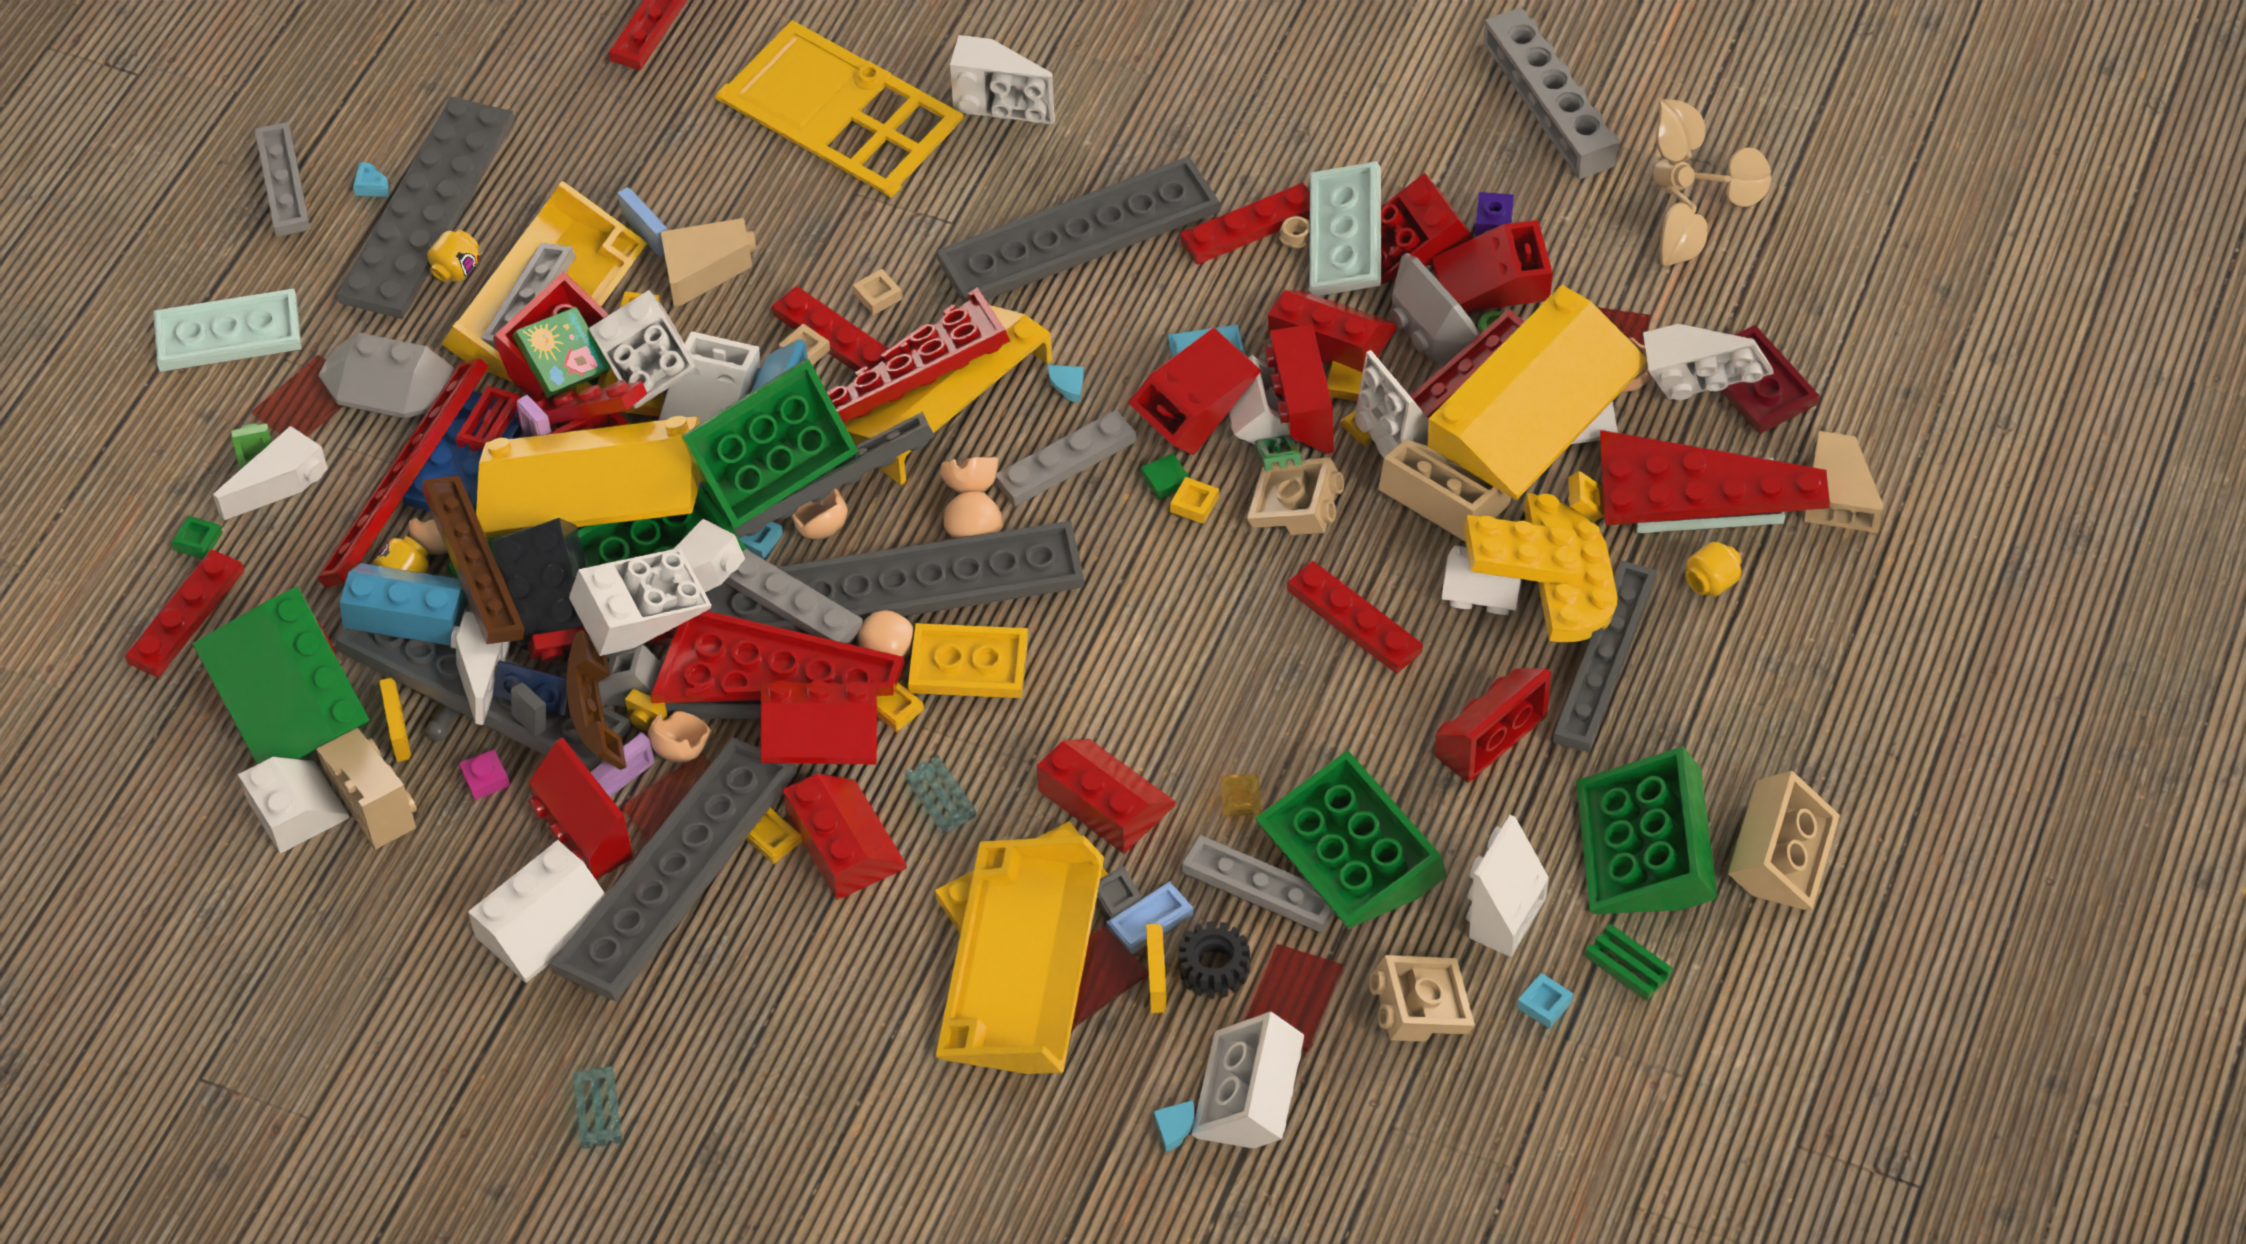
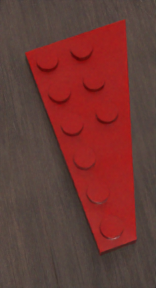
(923, 357)
(1679, 482)
(730, 657)

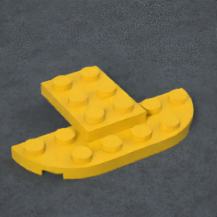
(1560, 553)

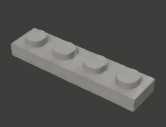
(282, 179)
(541, 270)
(1065, 458)
(793, 600)
(1257, 883)

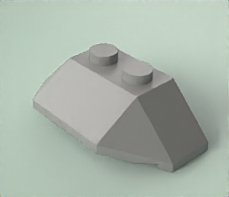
(1429, 312)
(384, 375)

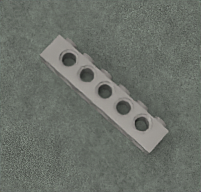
(1551, 93)

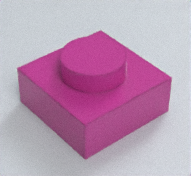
(484, 774)

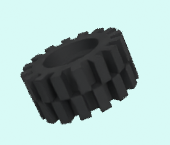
(1219, 978)

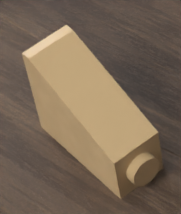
(706, 256)
(1851, 487)

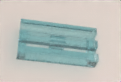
(926, 771)
(601, 1135)

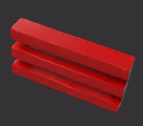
(494, 422)

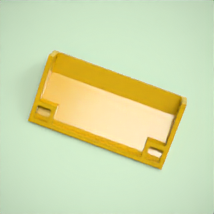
(602, 254)
(955, 388)
(1535, 393)
(587, 477)
(1021, 954)

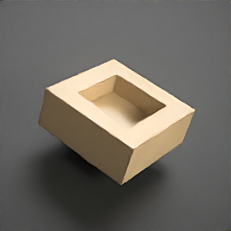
(877, 291)
(815, 344)

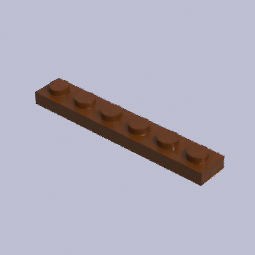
(473, 560)

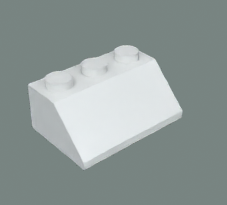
(537, 911)
(1249, 1082)

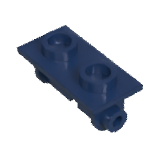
(548, 687)

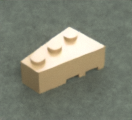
(1438, 487)
(368, 787)

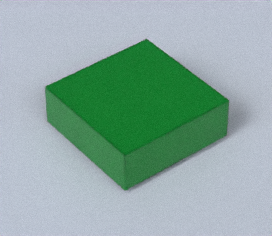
(1164, 475)
(196, 537)

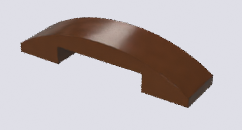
(584, 700)

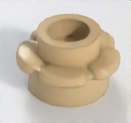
(1295, 232)

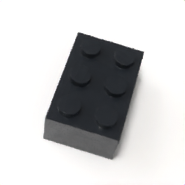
(540, 574)

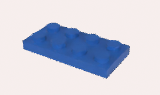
(453, 460)

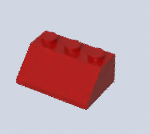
(554, 299)
(1340, 330)
(1302, 386)
(1494, 722)
(818, 723)
(1101, 792)
(579, 811)
(841, 833)

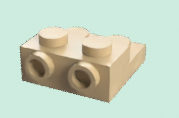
(1297, 496)
(1420, 997)

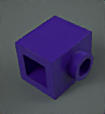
(1488, 220)

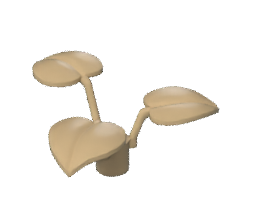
(1677, 133)

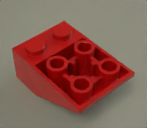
(1419, 224)
(1497, 268)
(1195, 390)

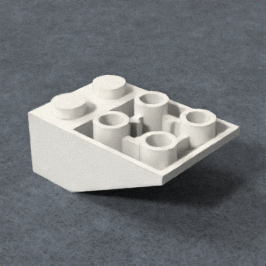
(999, 82)
(644, 346)
(1699, 360)
(721, 377)
(1387, 409)
(636, 599)
(1505, 889)

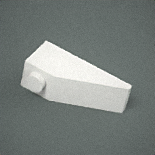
(274, 474)
(711, 553)
(477, 664)

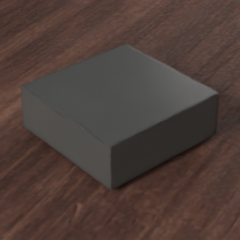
(528, 709)
(1117, 893)

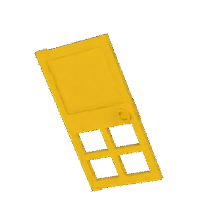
(816, 88)

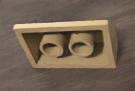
(1784, 841)

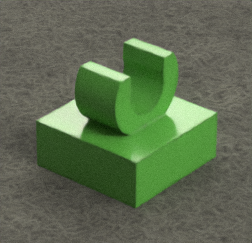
(250, 441)

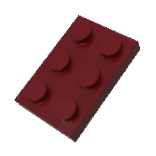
(1775, 395)

